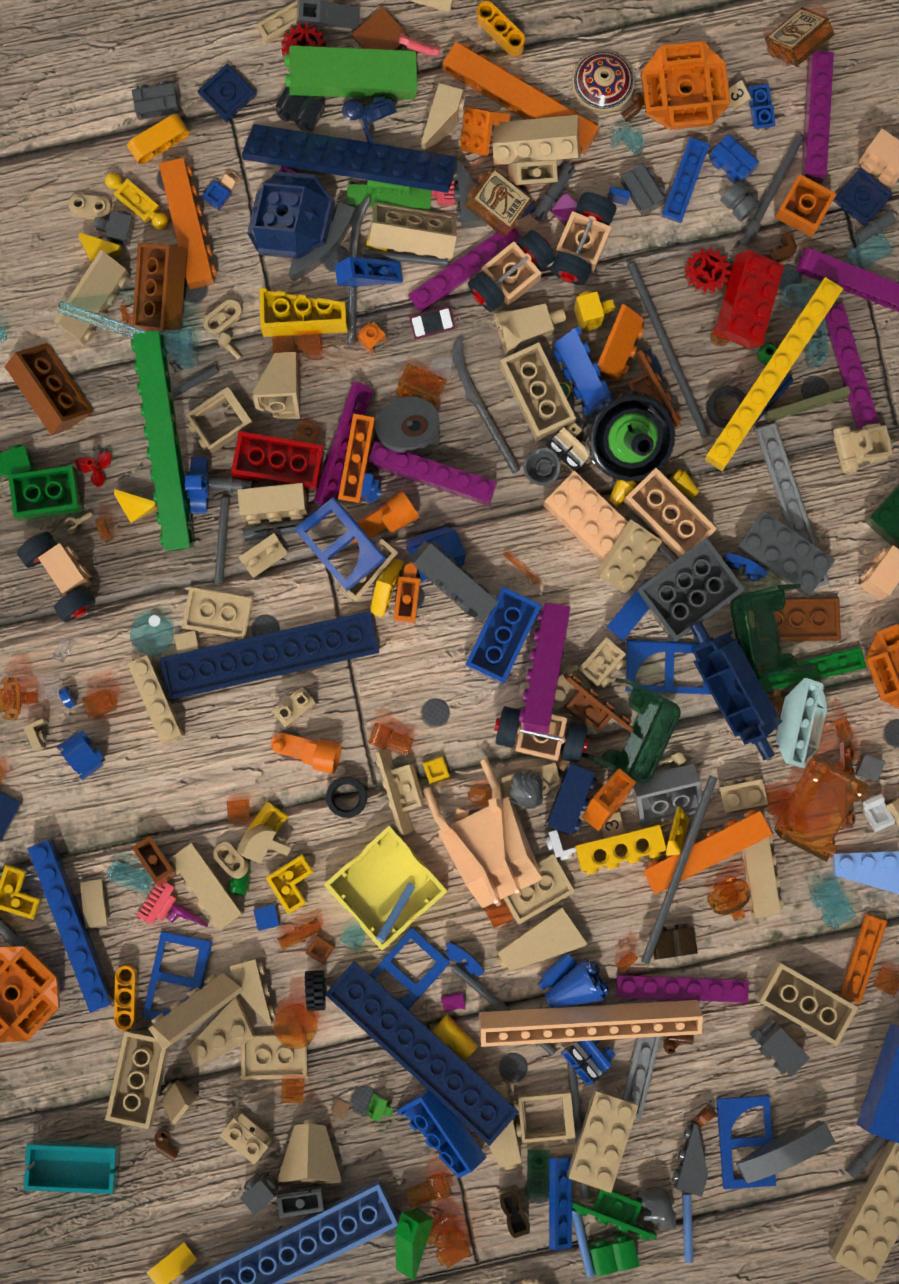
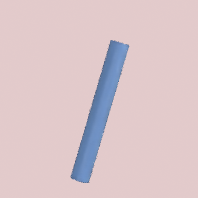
(395, 912)
(687, 1228)
(583, 1244)

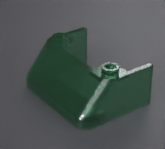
(758, 633)
(648, 739)

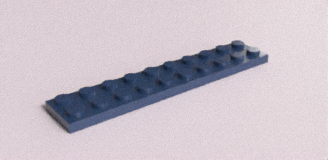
(350, 158)
(269, 655)
(422, 1053)

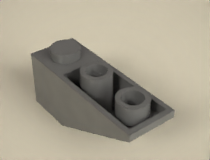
(327, 14)
(465, 183)
(692, 1170)

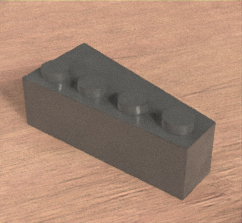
(453, 581)

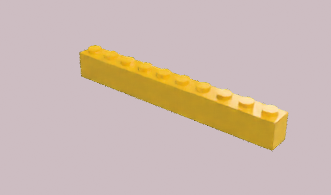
(773, 374)

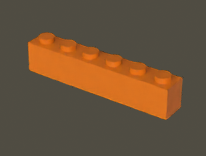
(186, 222)
(711, 850)

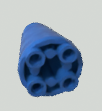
(578, 987)

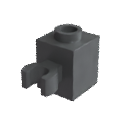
(118, 228)

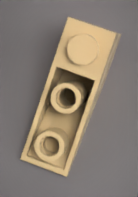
(249, 977)

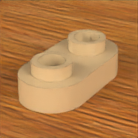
(89, 205)
(222, 317)
(232, 861)

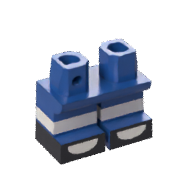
(588, 1059)

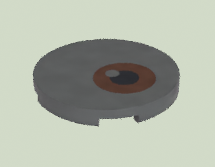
(407, 424)

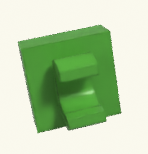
(378, 1107)

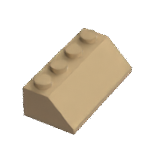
(537, 140)
(412, 230)
(95, 293)
(194, 1010)

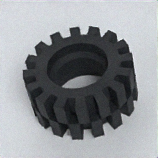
(315, 990)

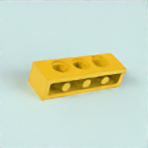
(652, 835)

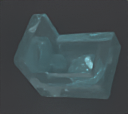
(632, 140)

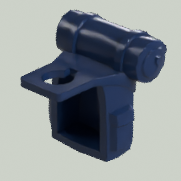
(368, 113)

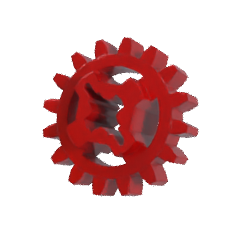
(300, 36)
(706, 262)

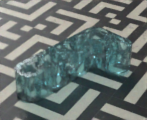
(801, 300)

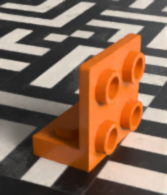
(478, 127)

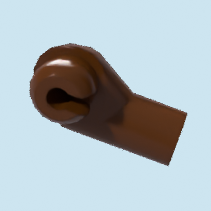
(163, 1145)

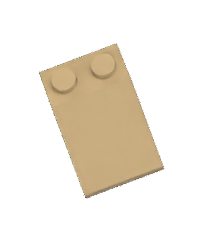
(444, 116)

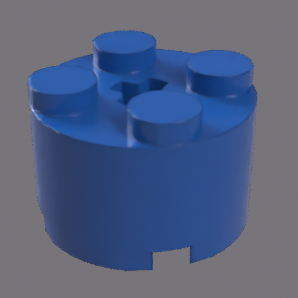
(80, 755)

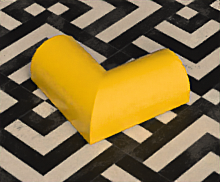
(384, 587)
(284, 883)
(12, 898)
(455, 1037)

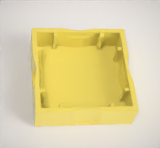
(376, 880)

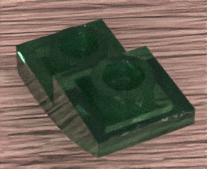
(538, 1173)

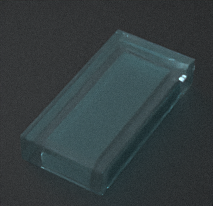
(869, 252)

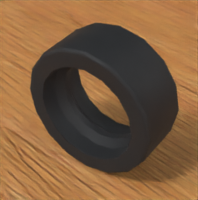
(710, 408)
(344, 781)

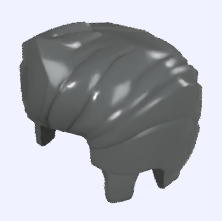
(527, 789)
(659, 1208)

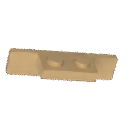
(402, 790)

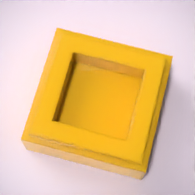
(436, 769)

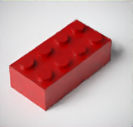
(749, 299)
(277, 460)

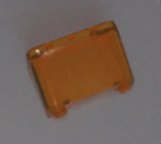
(819, 807)

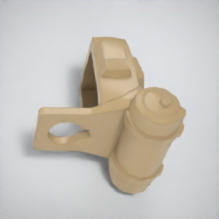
(862, 445)

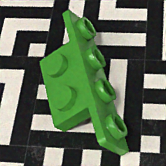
(389, 194)

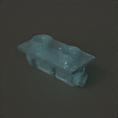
(129, 877)

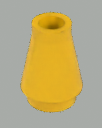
(684, 483)
(620, 491)

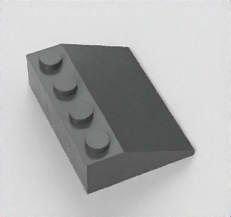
(690, 590)

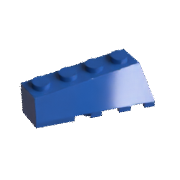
(580, 370)
(443, 1132)

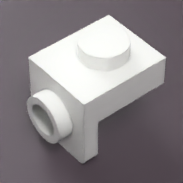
(877, 812)
(553, 842)

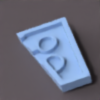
(869, 868)

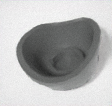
(542, 466)

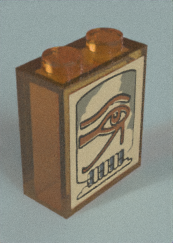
(799, 36)
(497, 201)

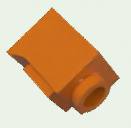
(370, 336)

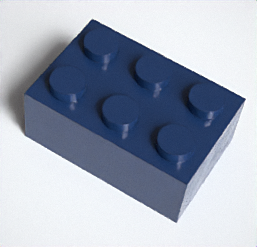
(571, 799)

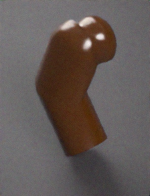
(635, 108)
(673, 1042)

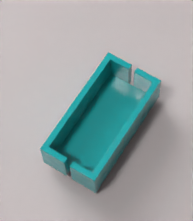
(71, 1167)

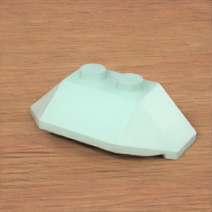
(802, 722)

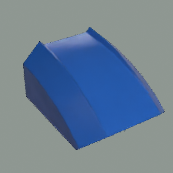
(446, 539)

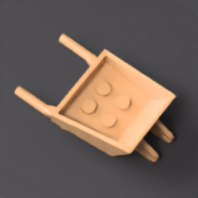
(489, 846)

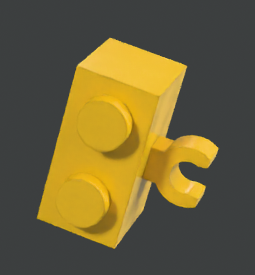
(591, 311)

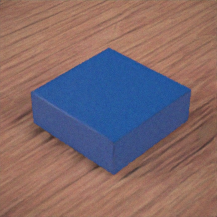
(216, 195)
(618, 195)
(266, 917)

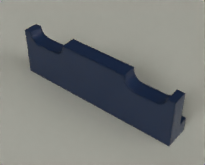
(655, 364)

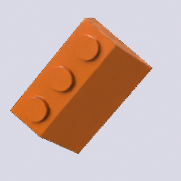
(621, 344)

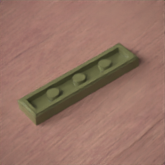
(807, 404)

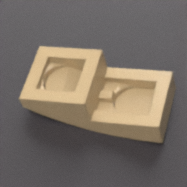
(94, 904)

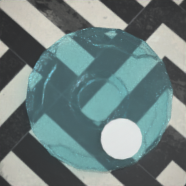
(151, 634)

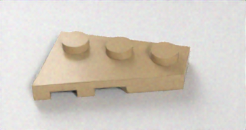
(222, 1035)

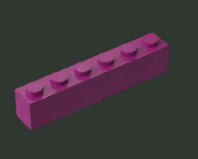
(817, 116)
(432, 474)
(546, 668)

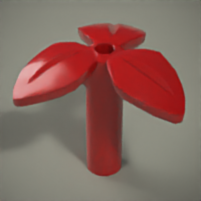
(88, 464)

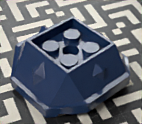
(302, 227)

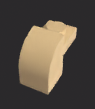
(258, 840)

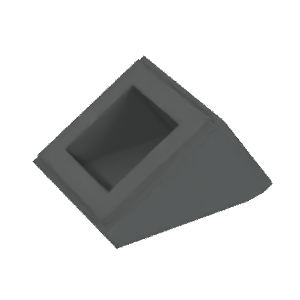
(870, 767)

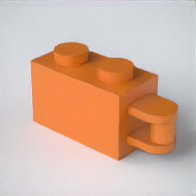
(407, 596)

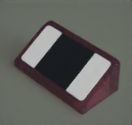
(432, 322)

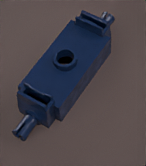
(735, 688)

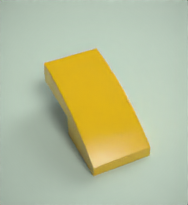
(172, 1265)

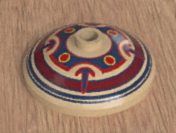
(601, 93)

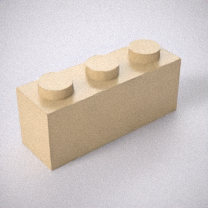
(357, 590)

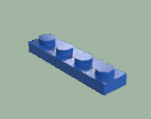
(685, 180)
(560, 1203)

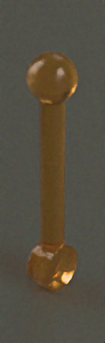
(534, 579)

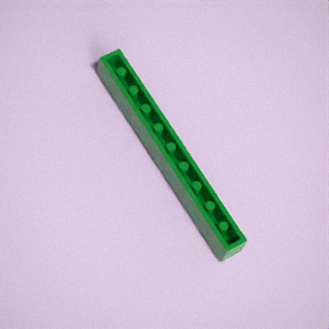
(163, 440)

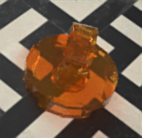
(12, 698)
(730, 898)
(295, 1026)

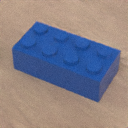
(503, 635)

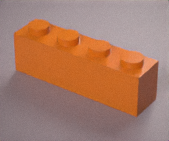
(357, 458)

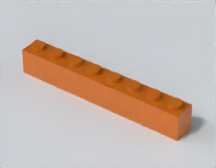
(511, 91)

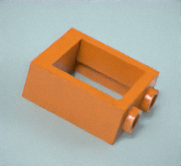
(608, 799)

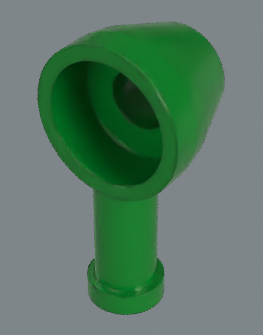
(762, 356)

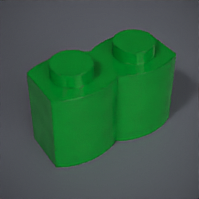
(614, 1255)

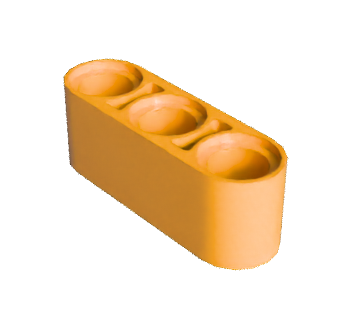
(496, 20)
(158, 139)
(120, 1006)

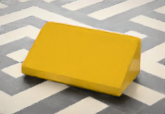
(269, 816)
(677, 833)

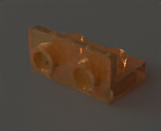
(421, 384)

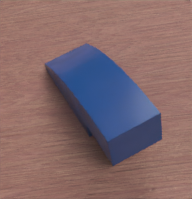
(628, 616)

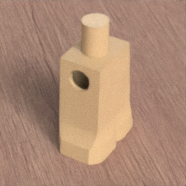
(525, 325)

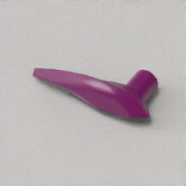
(181, 911)

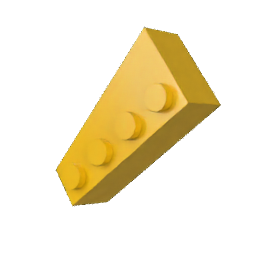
(300, 315)

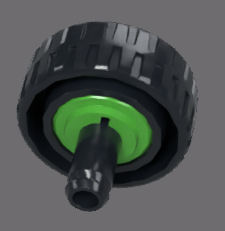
(629, 435)

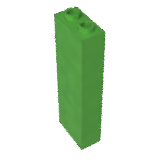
(351, 72)

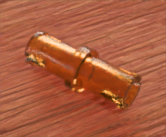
(299, 934)

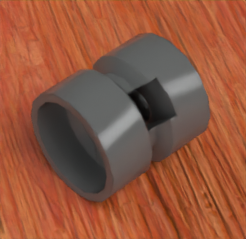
(740, 201)

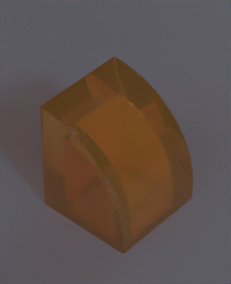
(309, 346)

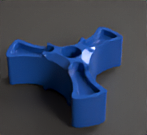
(198, 485)

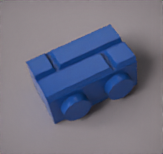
(733, 159)

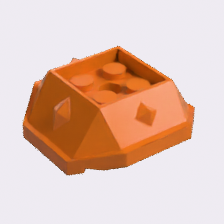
(690, 67)
(884, 664)
(36, 997)

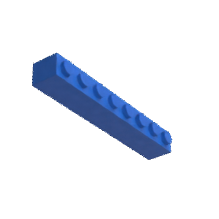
(71, 925)

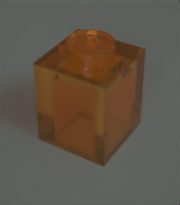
(100, 703)

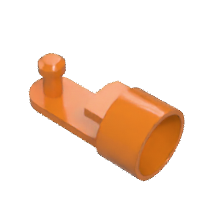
(393, 515)
(321, 754)

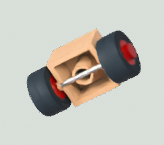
(583, 238)
(512, 272)
(64, 570)
(539, 744)

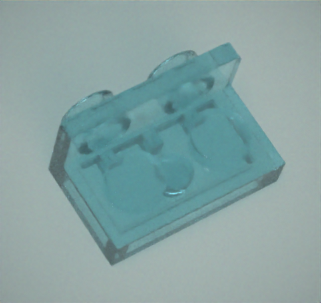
(832, 904)

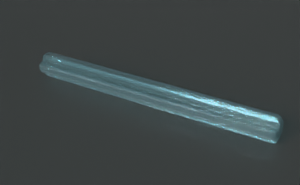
(110, 323)

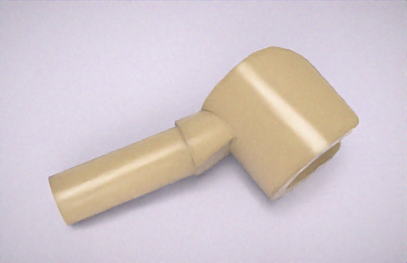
(224, 341)
(74, 522)
(678, 759)

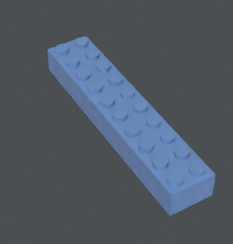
(305, 1241)

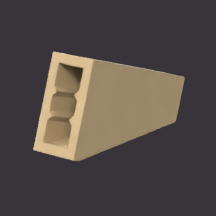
(542, 941)
(505, 1146)

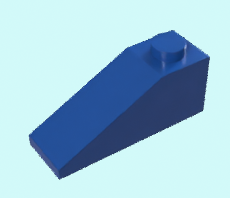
(367, 272)

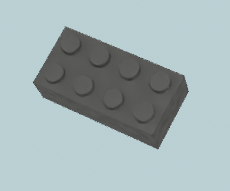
(785, 553)

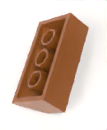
(159, 287)
(48, 388)

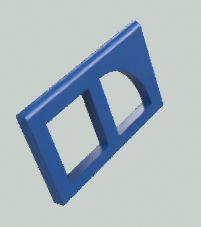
(369, 553)
(640, 650)
(157, 975)
(418, 989)
(728, 1111)

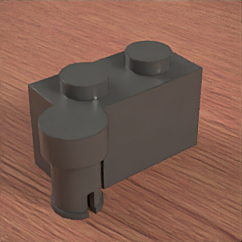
(780, 1047)

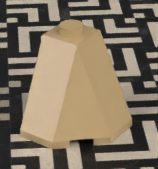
(279, 387)
(309, 1156)

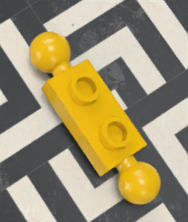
(136, 200)

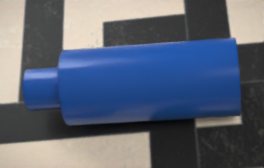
(557, 971)

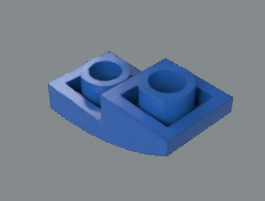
(760, 107)
(370, 489)
(750, 568)
(457, 953)

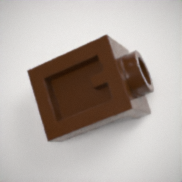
(786, 252)

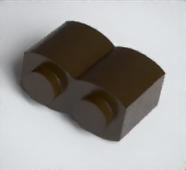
(675, 942)
(512, 1206)

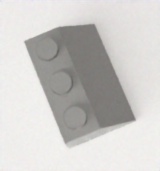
(665, 792)

